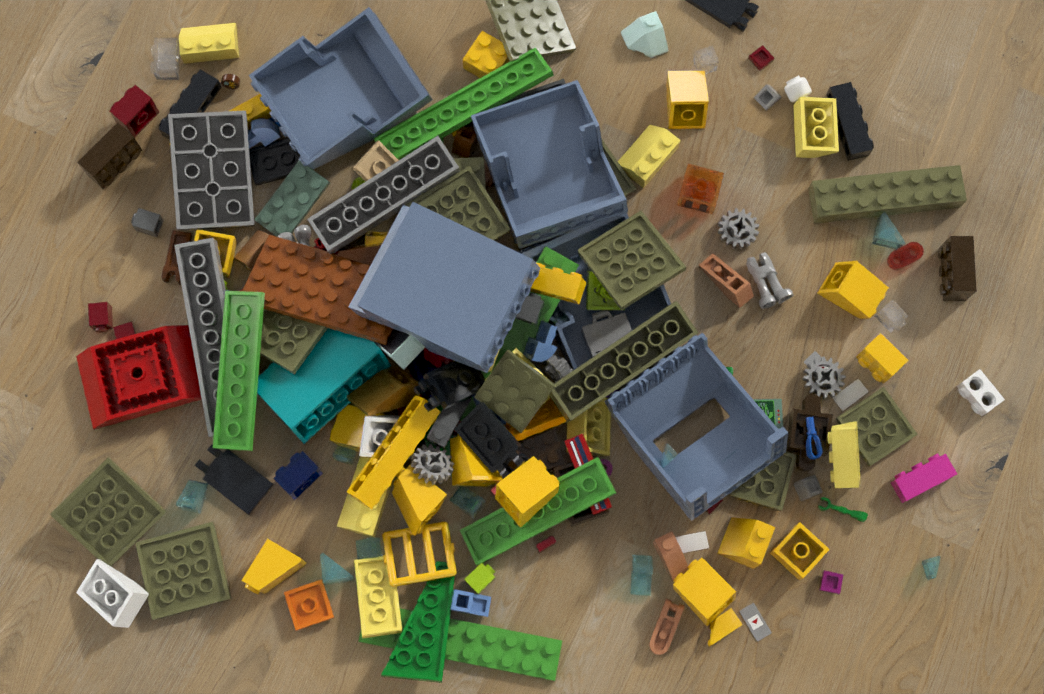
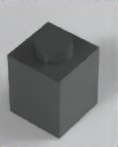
(147, 222)

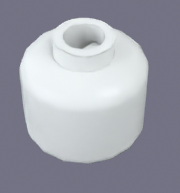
(797, 88)

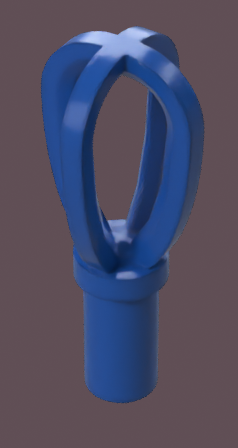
(812, 433)

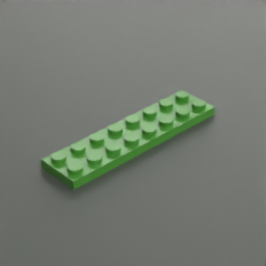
(238, 370)
(576, 493)

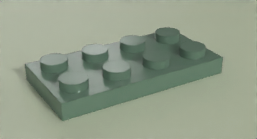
(292, 200)

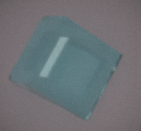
(344, 455)
(667, 455)
(368, 548)
(931, 567)

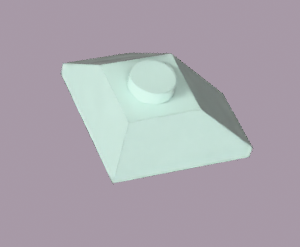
(646, 35)

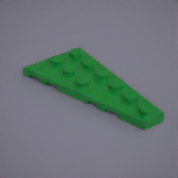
(423, 641)

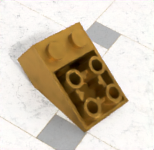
(384, 392)

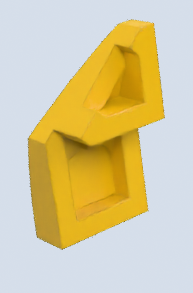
(723, 625)

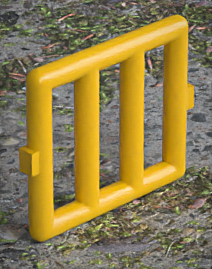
(432, 573)

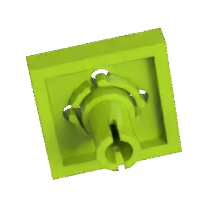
(594, 300)

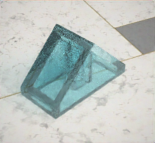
(887, 234)
(192, 496)
(467, 501)
(332, 572)

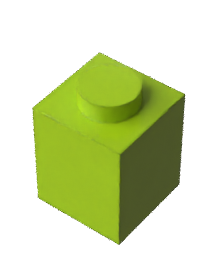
(480, 578)

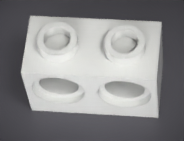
(984, 389)

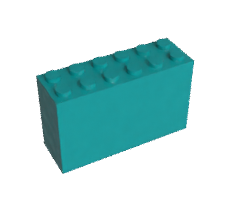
(321, 383)

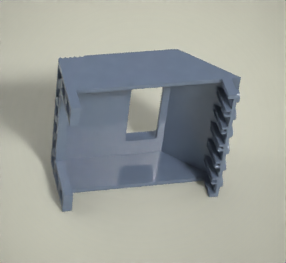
(672, 393)

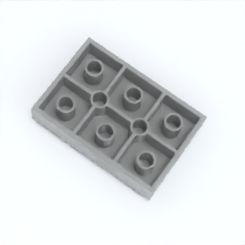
(211, 170)

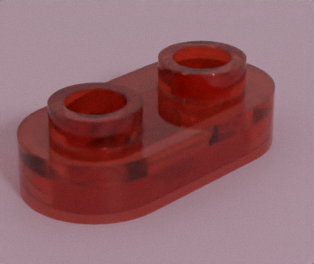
(904, 256)

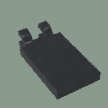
(727, 11)
(272, 161)
(450, 384)
(490, 440)
(235, 479)

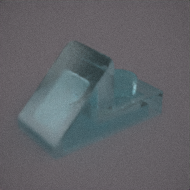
(641, 575)

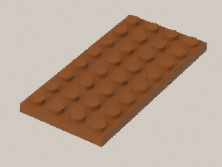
(312, 287)

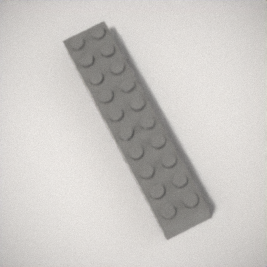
(204, 304)

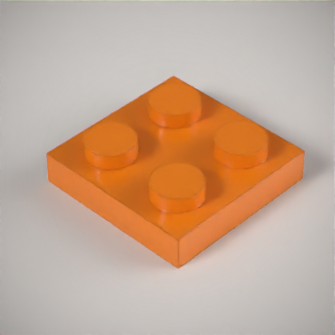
(309, 605)

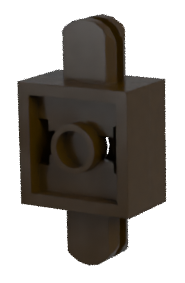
(798, 431)

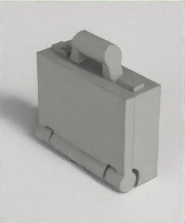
(604, 333)

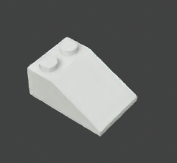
(374, 432)
(112, 594)

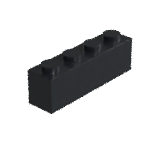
(193, 98)
(851, 126)

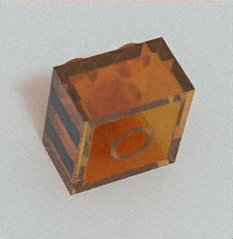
(700, 189)

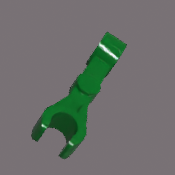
(858, 515)

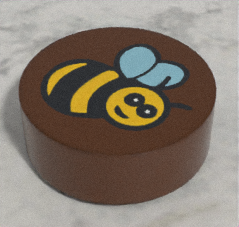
(230, 81)

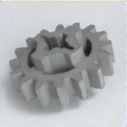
(731, 227)
(557, 367)
(817, 372)
(432, 464)

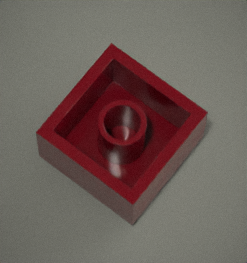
(134, 110)

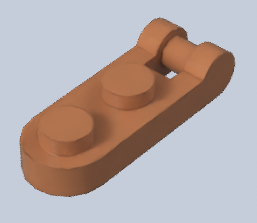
(665, 627)

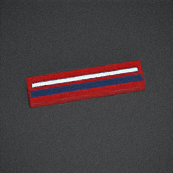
(581, 454)

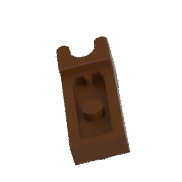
(171, 265)

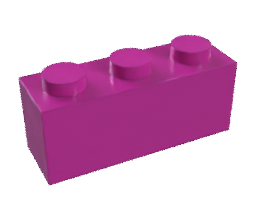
(923, 477)

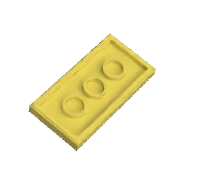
(376, 599)

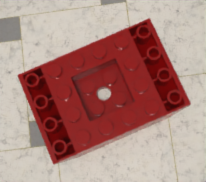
(166, 380)

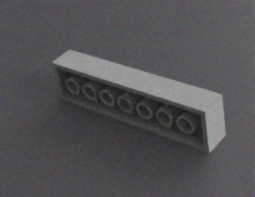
(383, 195)

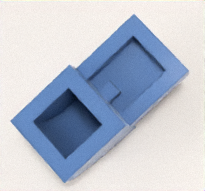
(262, 131)
(541, 347)
(470, 603)

